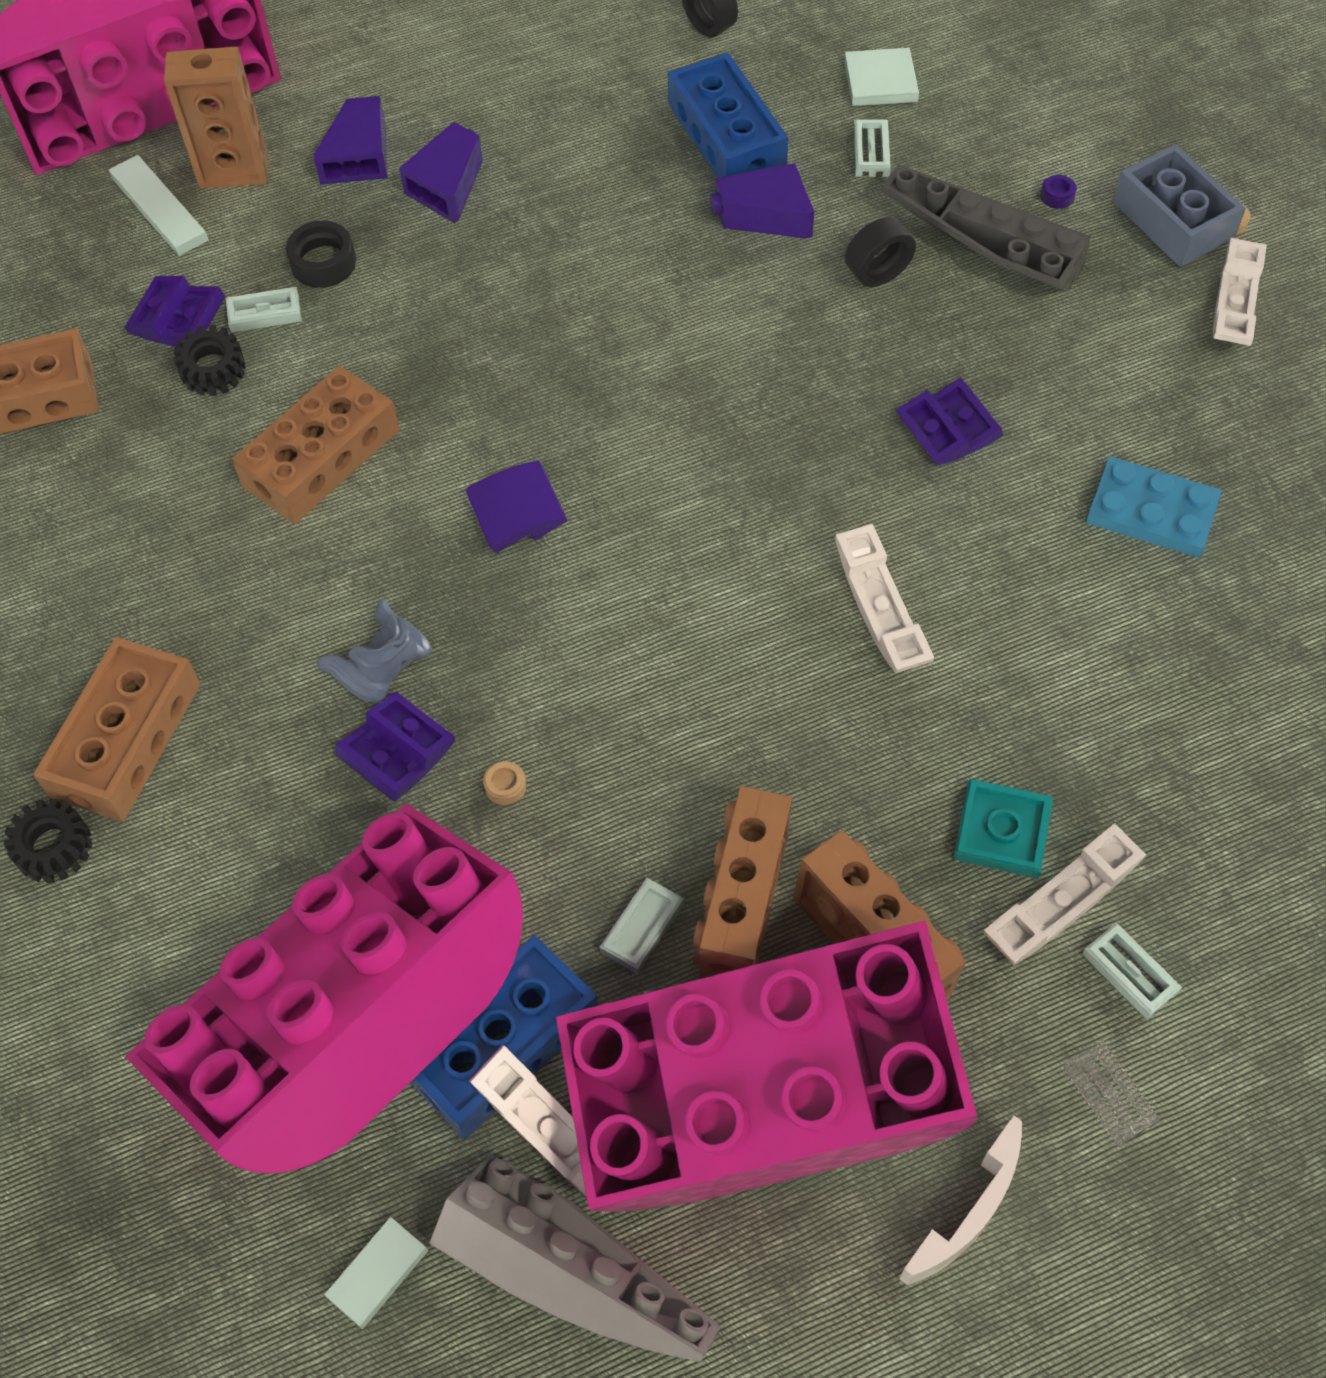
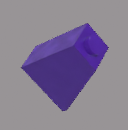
(354, 144)
(444, 171)
(764, 202)

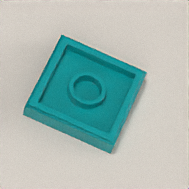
(1003, 828)

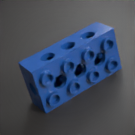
(726, 117)
(531, 1038)

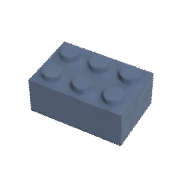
(1178, 205)

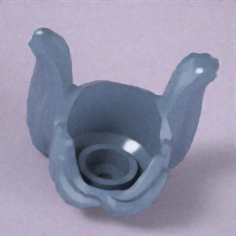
(381, 661)

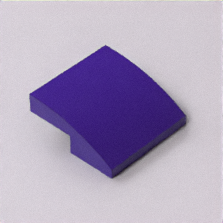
(174, 308)
(950, 422)
(516, 505)
(395, 746)

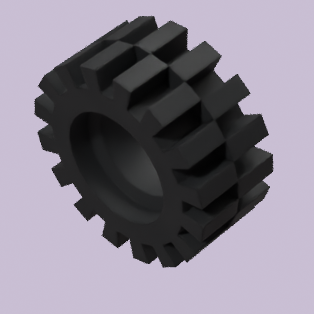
(204, 344)
(34, 825)

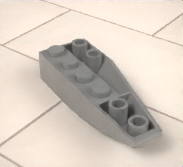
(565, 1262)

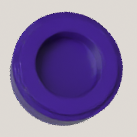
(1058, 191)

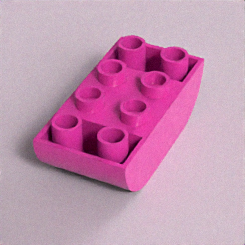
(96, 68)
(339, 997)
(765, 1073)

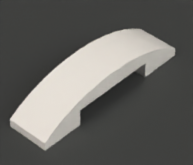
(1238, 292)
(879, 600)
(1066, 896)
(531, 1113)
(935, 1250)

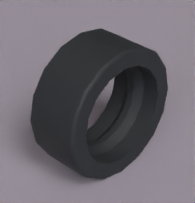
(711, 16)
(873, 239)
(322, 273)

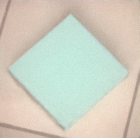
(881, 77)

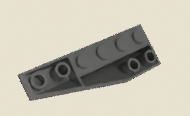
(993, 228)

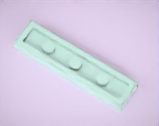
(158, 205)

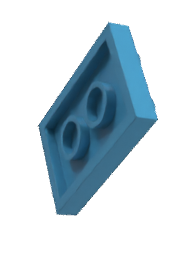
(1154, 506)

